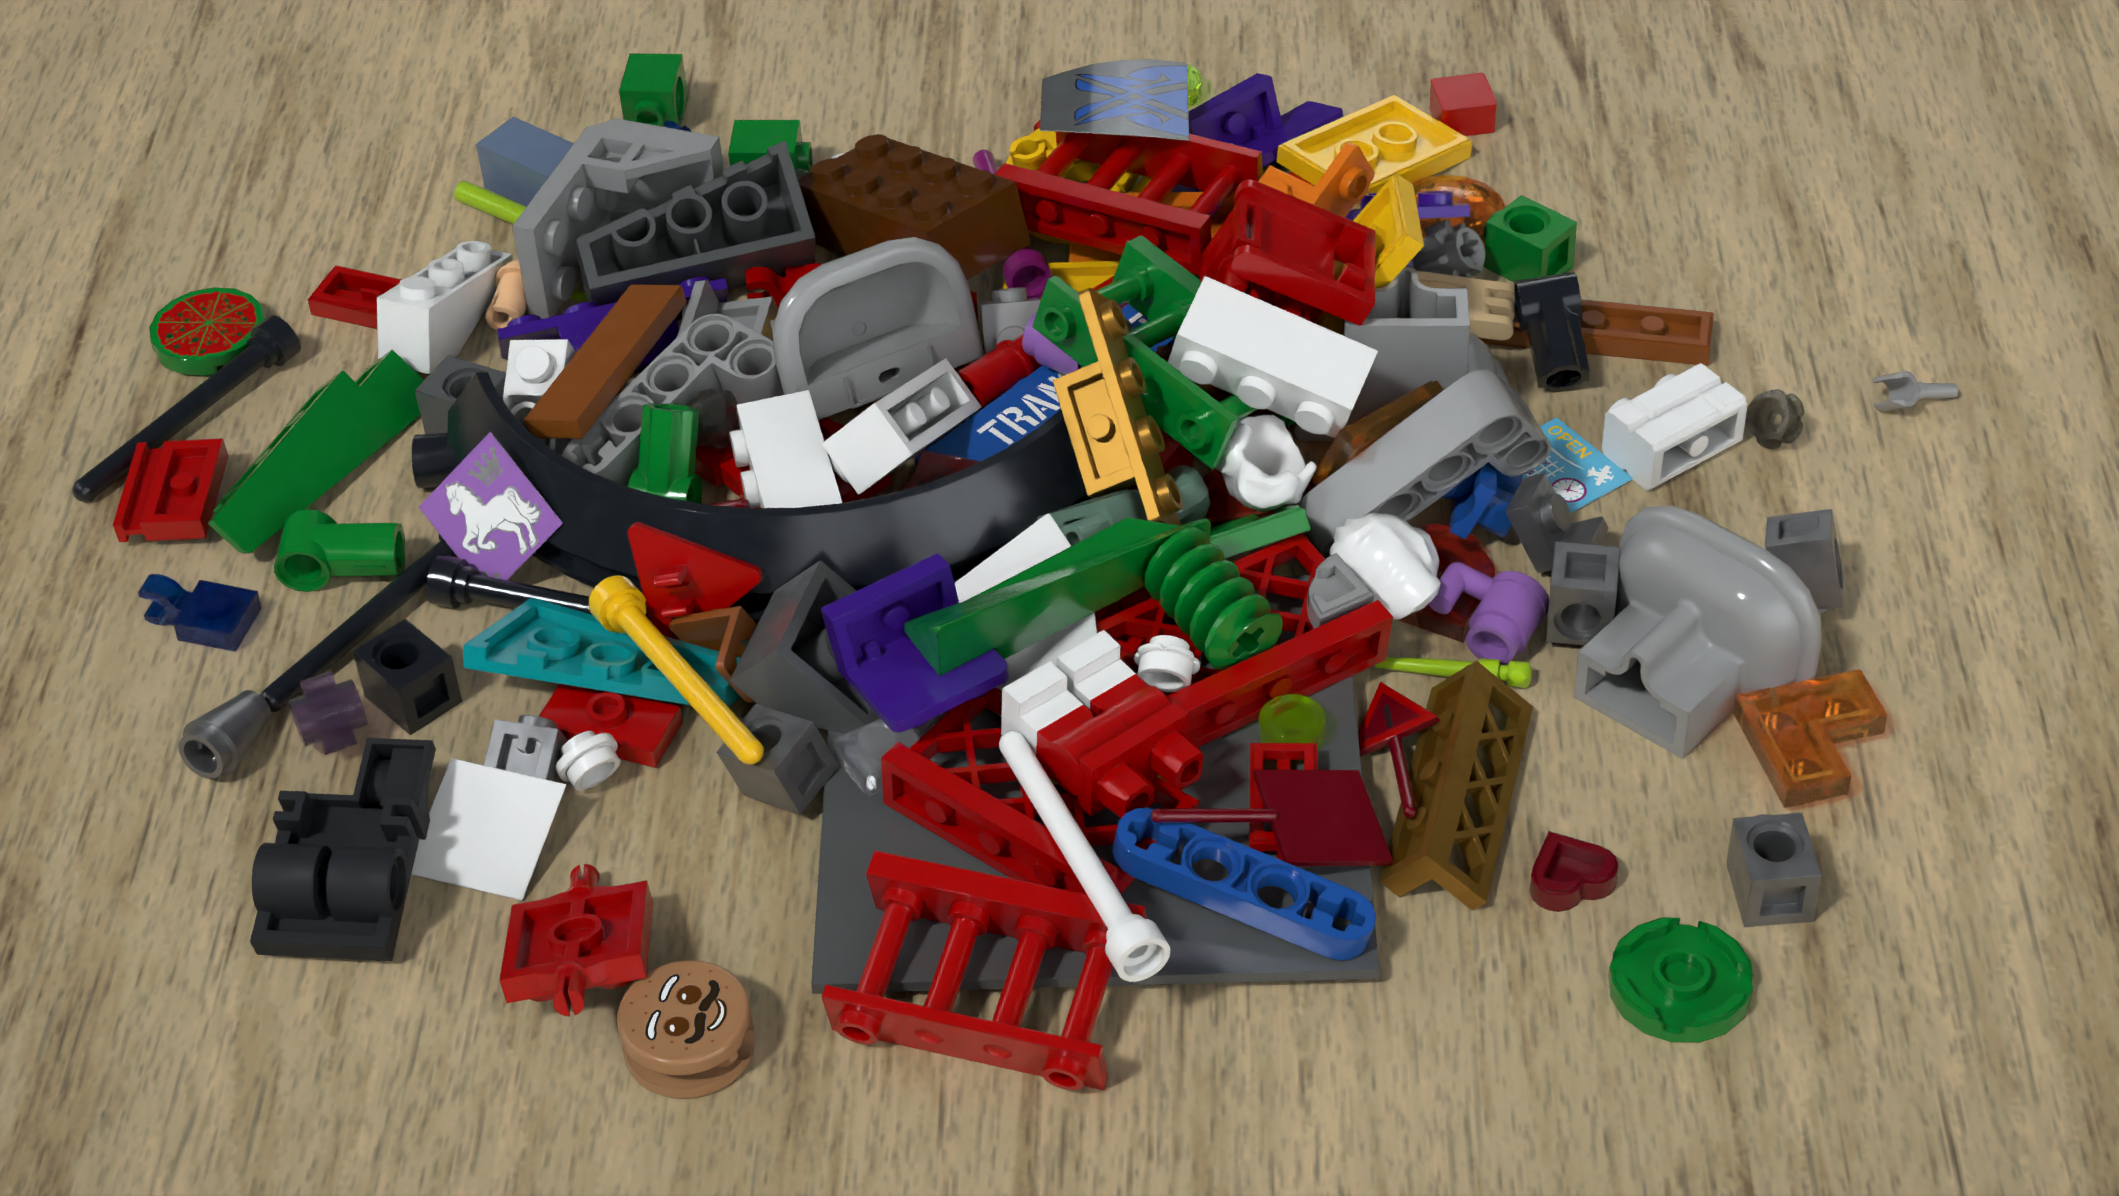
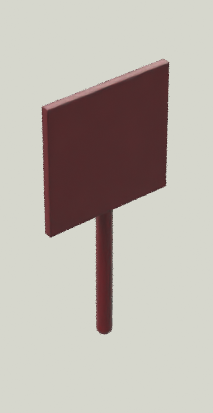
(1313, 814)

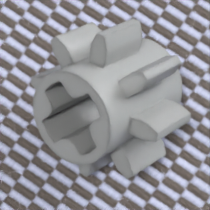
(1450, 251)

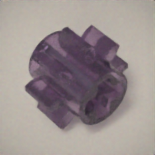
(328, 712)

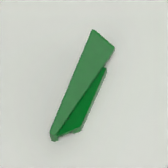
(317, 449)
(1044, 596)

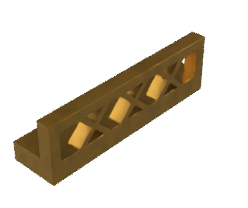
(1446, 771)

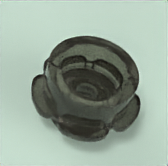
(1761, 417)

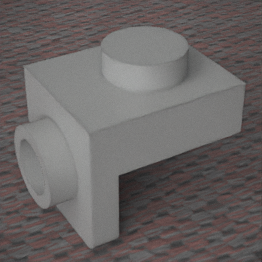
(1006, 315)

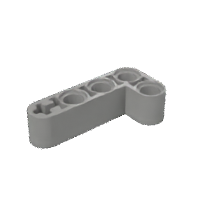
(706, 355)
(1429, 455)

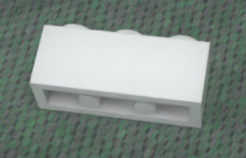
(1271, 358)
(900, 426)
(783, 454)

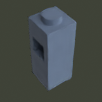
(519, 159)

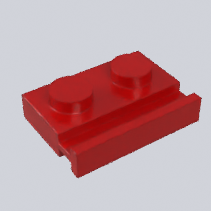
(171, 490)

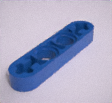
(1238, 893)

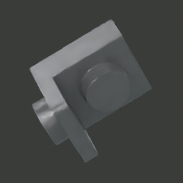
(1544, 517)
(526, 746)

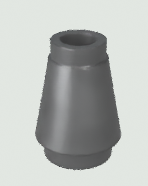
(222, 736)

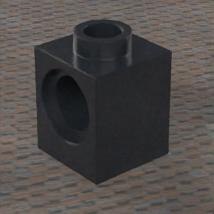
(407, 676)

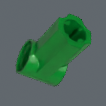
(668, 452)
(319, 548)

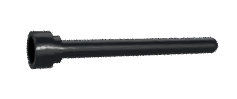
(270, 344)
(454, 582)
(354, 628)

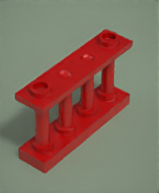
(1109, 219)
(972, 906)

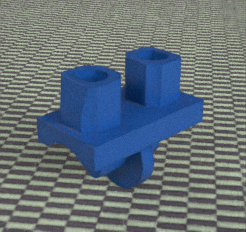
(1482, 502)

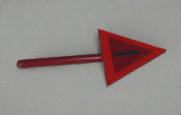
(1386, 723)

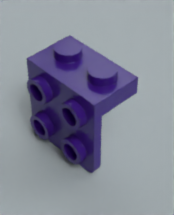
(885, 663)

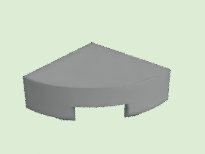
(1335, 592)

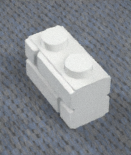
(1673, 426)

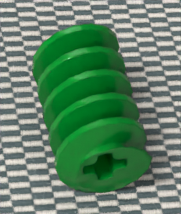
(1211, 599)

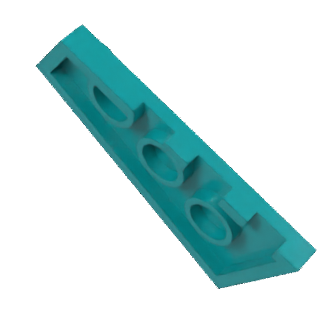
(576, 650)

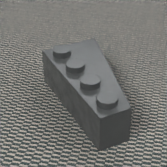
(713, 231)

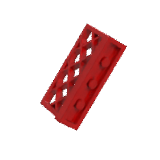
(1301, 666)
(987, 827)

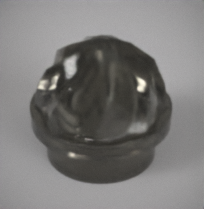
(716, 417)

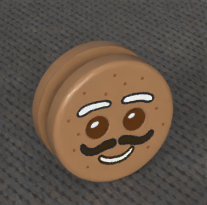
(686, 1029)

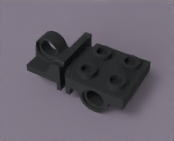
(344, 860)

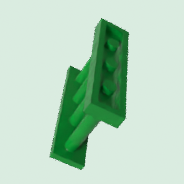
(1162, 294)

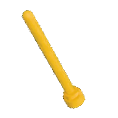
(622, 609)

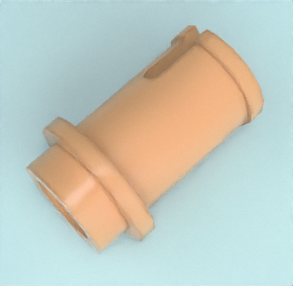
(509, 298)

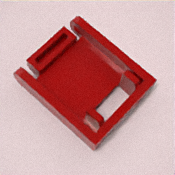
(1294, 247)

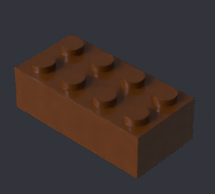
(903, 192)

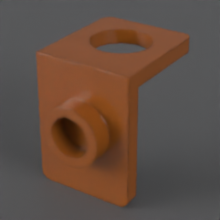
(718, 630)

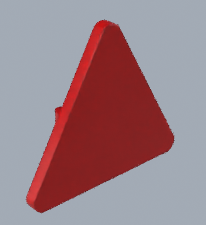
(685, 576)

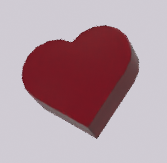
(1571, 872)

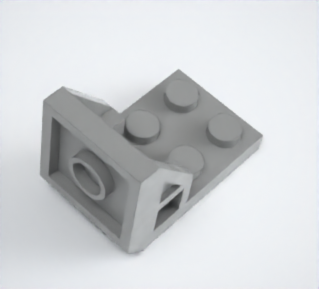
(599, 180)

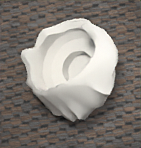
(1264, 464)
(1391, 560)

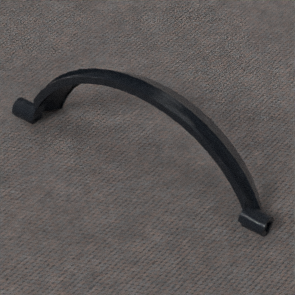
(860, 540)

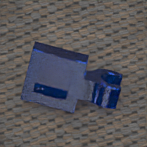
(207, 616)

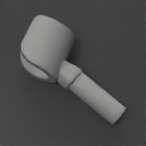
(1905, 390)

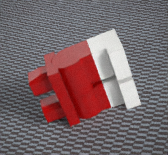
(1101, 728)

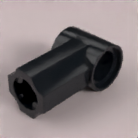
(1552, 315)

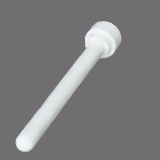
(1132, 943)

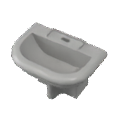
(873, 323)
(1418, 339)
(1694, 629)

